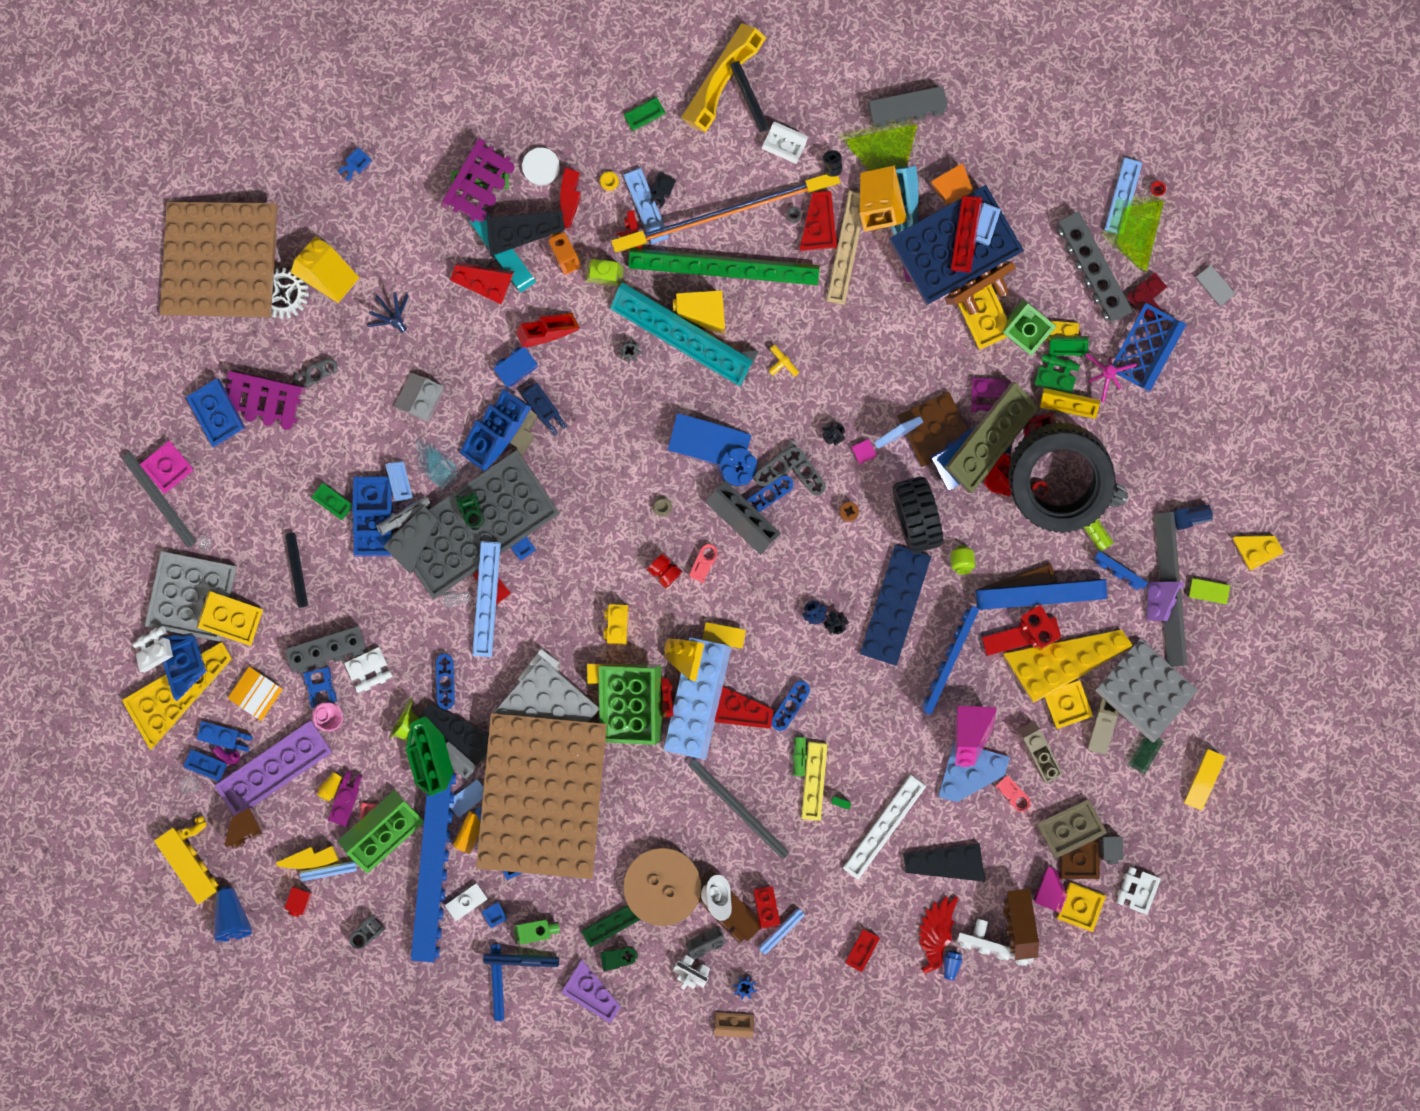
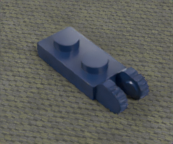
(543, 407)

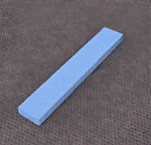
(486, 598)

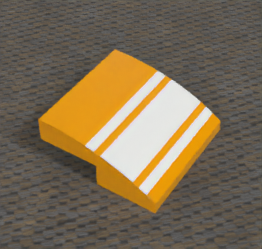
(255, 693)

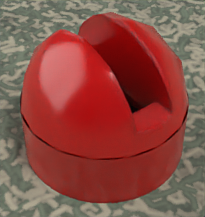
(1158, 192)

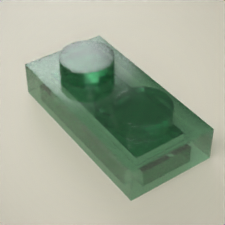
(1145, 754)

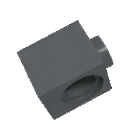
(1112, 849)

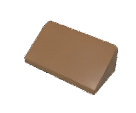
(734, 1025)

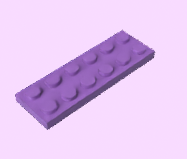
(273, 768)

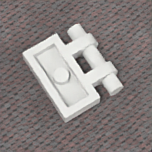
(156, 653)
(366, 664)
(1143, 893)

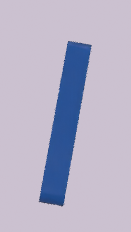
(1041, 594)

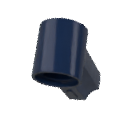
(1188, 517)

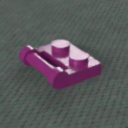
(986, 389)

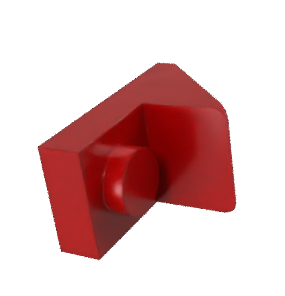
(630, 222)

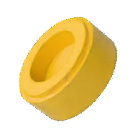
(609, 181)

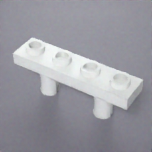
(986, 947)

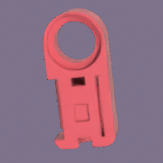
(702, 565)
(1012, 792)

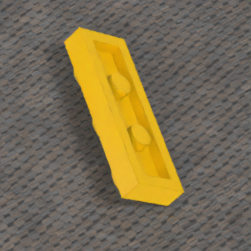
(1070, 403)

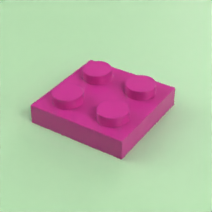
(167, 467)

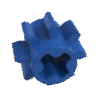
(746, 983)

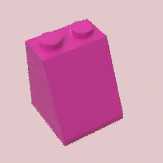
(972, 732)

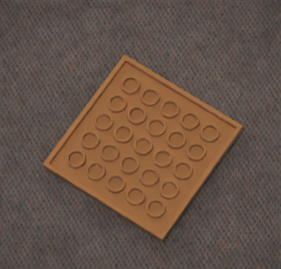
(218, 259)

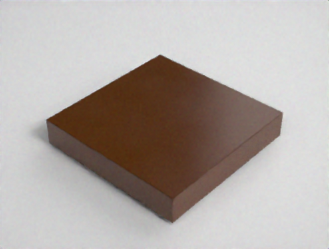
(1081, 862)

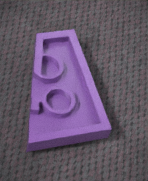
(591, 993)

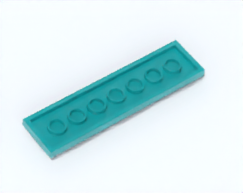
(681, 334)

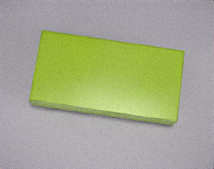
(1209, 591)

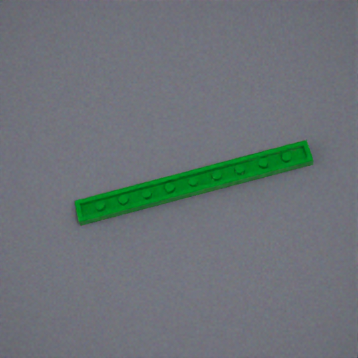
(724, 266)

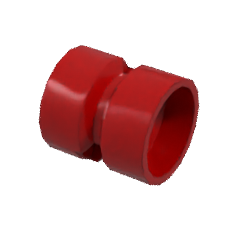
(664, 570)

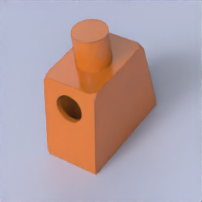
(952, 185)
(564, 252)

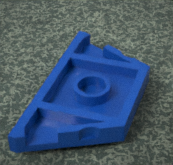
(185, 666)

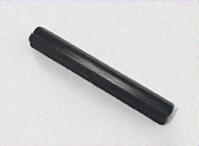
(749, 96)
(296, 570)

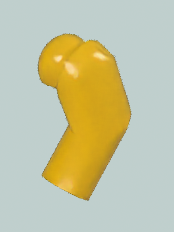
(194, 830)

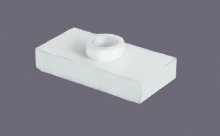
(466, 902)

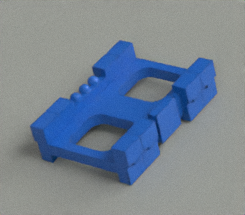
(326, 685)

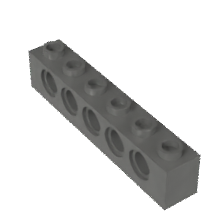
(1076, 223)

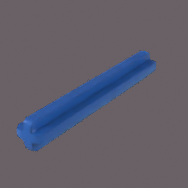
(497, 986)

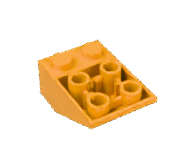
(881, 199)

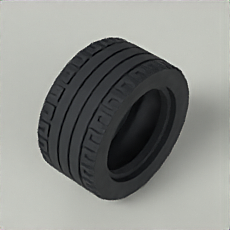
(1073, 515)

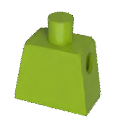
(604, 272)

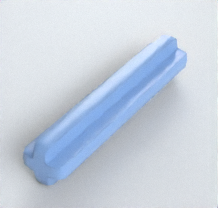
(328, 871)
(781, 931)

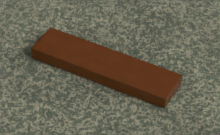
(1040, 575)

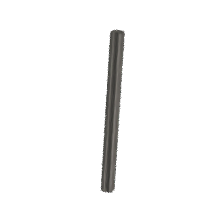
(739, 809)

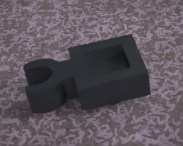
(662, 187)

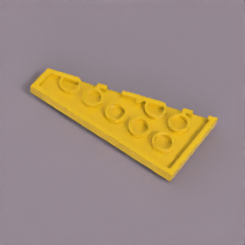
(1063, 661)
(156, 709)

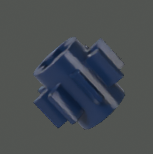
(814, 612)

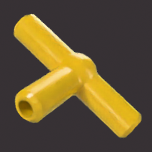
(783, 361)

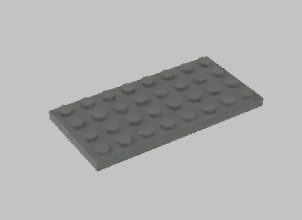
(512, 510)

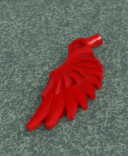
(937, 933)

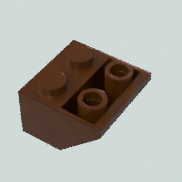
(243, 826)

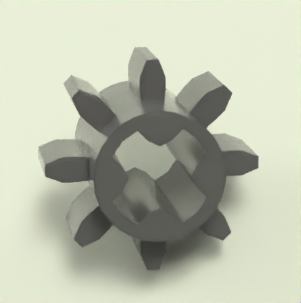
(628, 356)
(1120, 496)

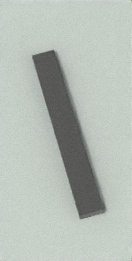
(1170, 573)

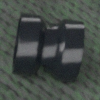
(832, 163)

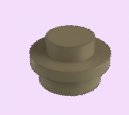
(662, 507)

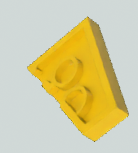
(684, 656)

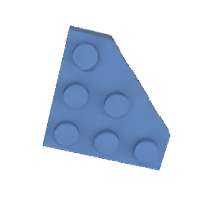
(964, 781)

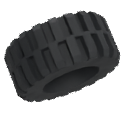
(918, 514)

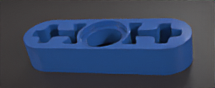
(777, 482)
(438, 677)
(778, 715)

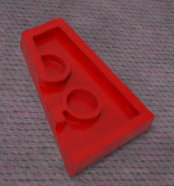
(820, 225)
(486, 282)
(742, 711)

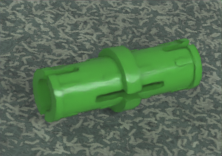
(799, 756)

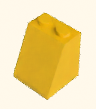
(702, 309)

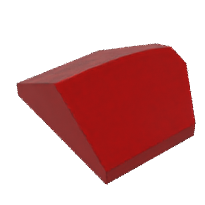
(997, 477)

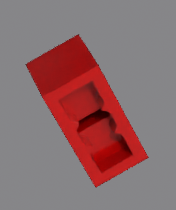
(1044, 625)
(766, 907)

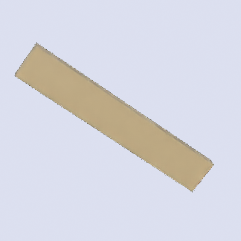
(845, 250)

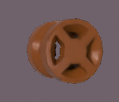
(848, 515)

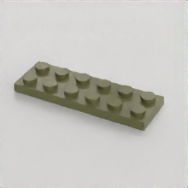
(991, 437)

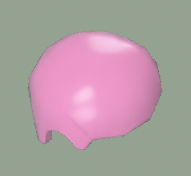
(327, 716)

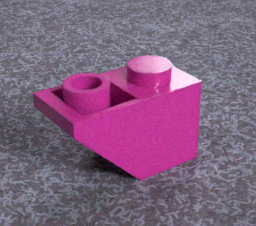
(1052, 892)

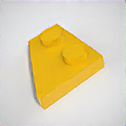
(1257, 549)

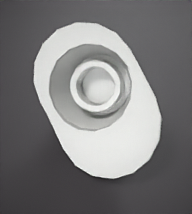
(717, 897)

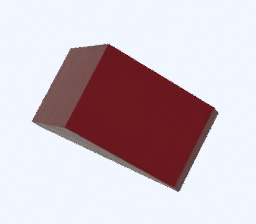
(1036, 422)

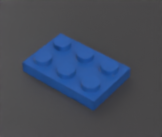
(215, 412)

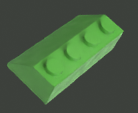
(380, 831)

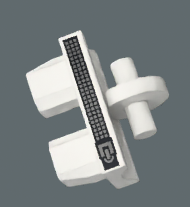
(689, 976)

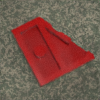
(666, 701)

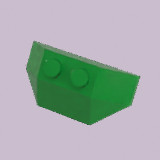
(428, 757)

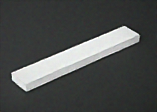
(884, 827)

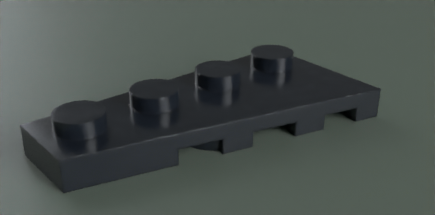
(517, 230)
(463, 736)
(952, 862)

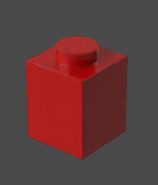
(298, 901)

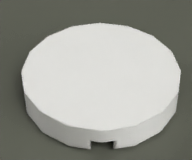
(540, 166)

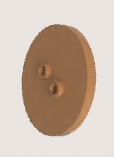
(662, 886)

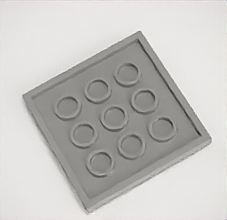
(182, 590)
(1146, 690)
(548, 696)

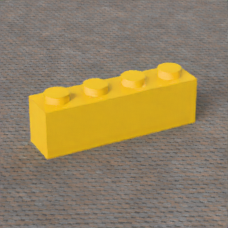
(186, 865)

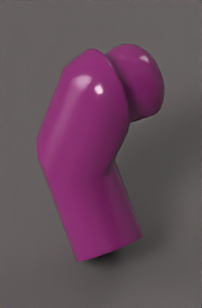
(228, 757)

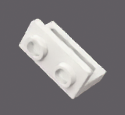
(785, 142)

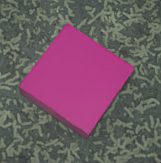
(864, 451)

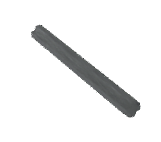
(159, 500)

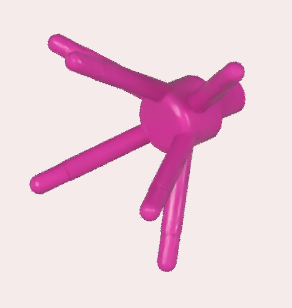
(1108, 373)

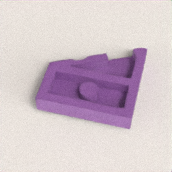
(1161, 599)

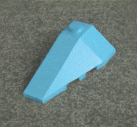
(908, 185)

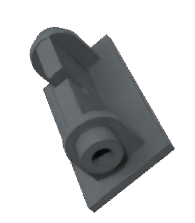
(697, 947)

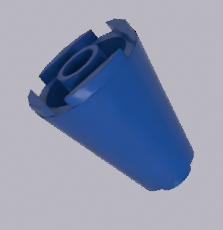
(230, 916)

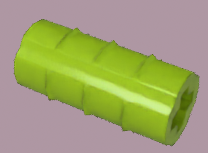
(1099, 535)

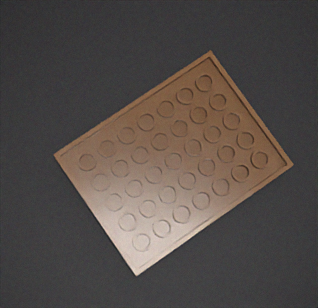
(541, 796)

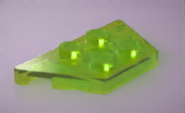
(884, 147)
(1138, 232)

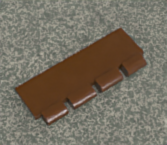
(741, 918)

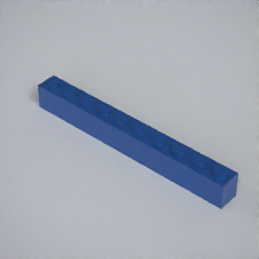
(432, 874)

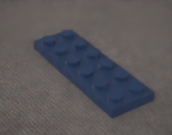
(895, 605)

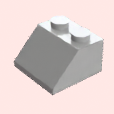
(419, 397)

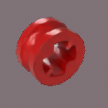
(1045, 493)

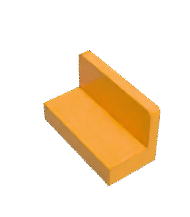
(468, 833)

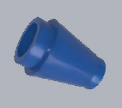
(952, 964)

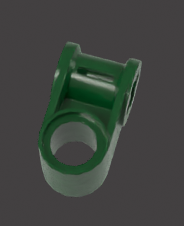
(470, 508)
(615, 959)

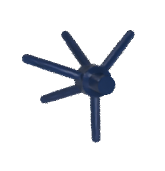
(394, 318)

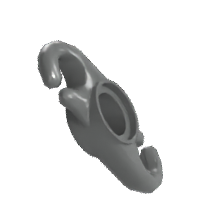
(322, 367)

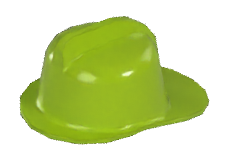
(401, 728)

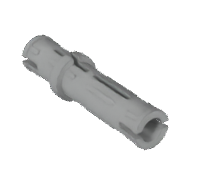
(397, 519)

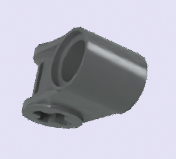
(367, 932)

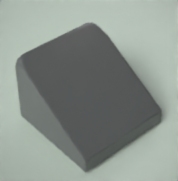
(751, 354)

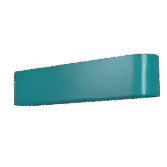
(508, 260)

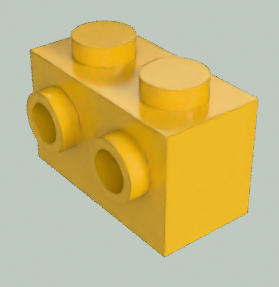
(617, 624)

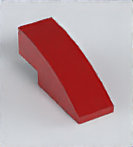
(569, 196)
(546, 329)

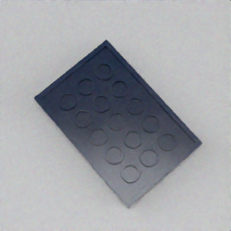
(929, 247)

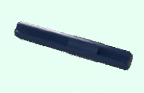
(521, 960)

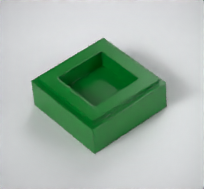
(841, 803)

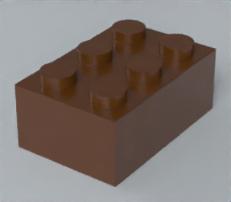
(1021, 924)

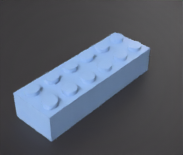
(698, 703)

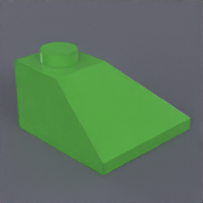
(1028, 327)

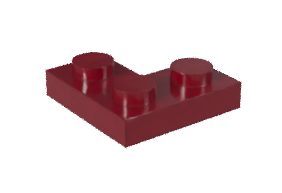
(1145, 294)

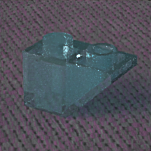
(438, 470)

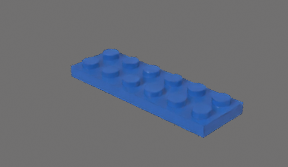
(952, 652)

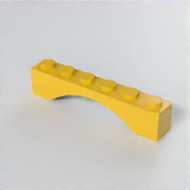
(703, 106)

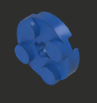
(747, 463)

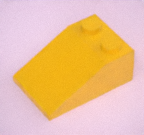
(324, 270)

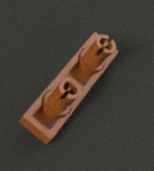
(966, 293)

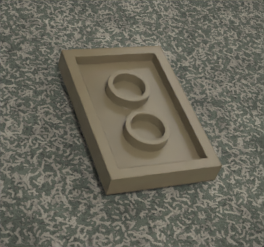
(1071, 828)

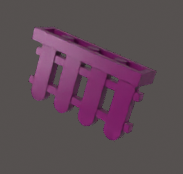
(477, 172)
(273, 397)

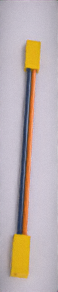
(639, 238)

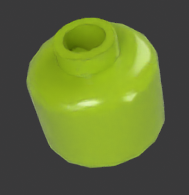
(962, 560)

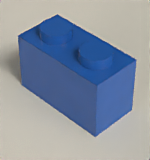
(515, 366)

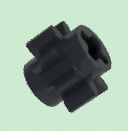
(833, 433)
(836, 622)

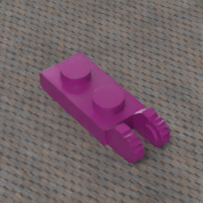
(345, 800)

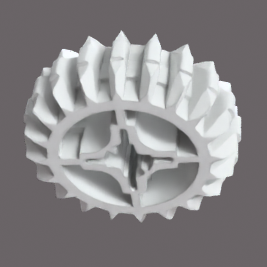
(290, 289)

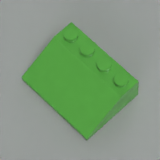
(631, 703)

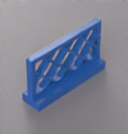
(1163, 353)

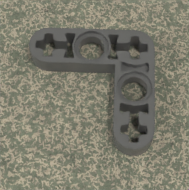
(796, 465)

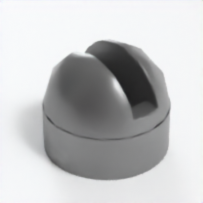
(795, 212)

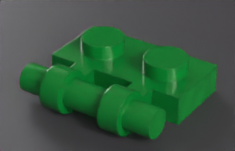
(1056, 380)

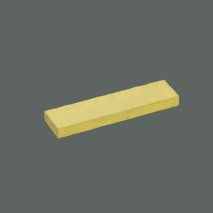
(814, 781)

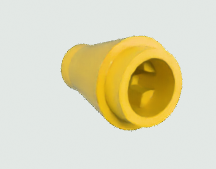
(329, 787)

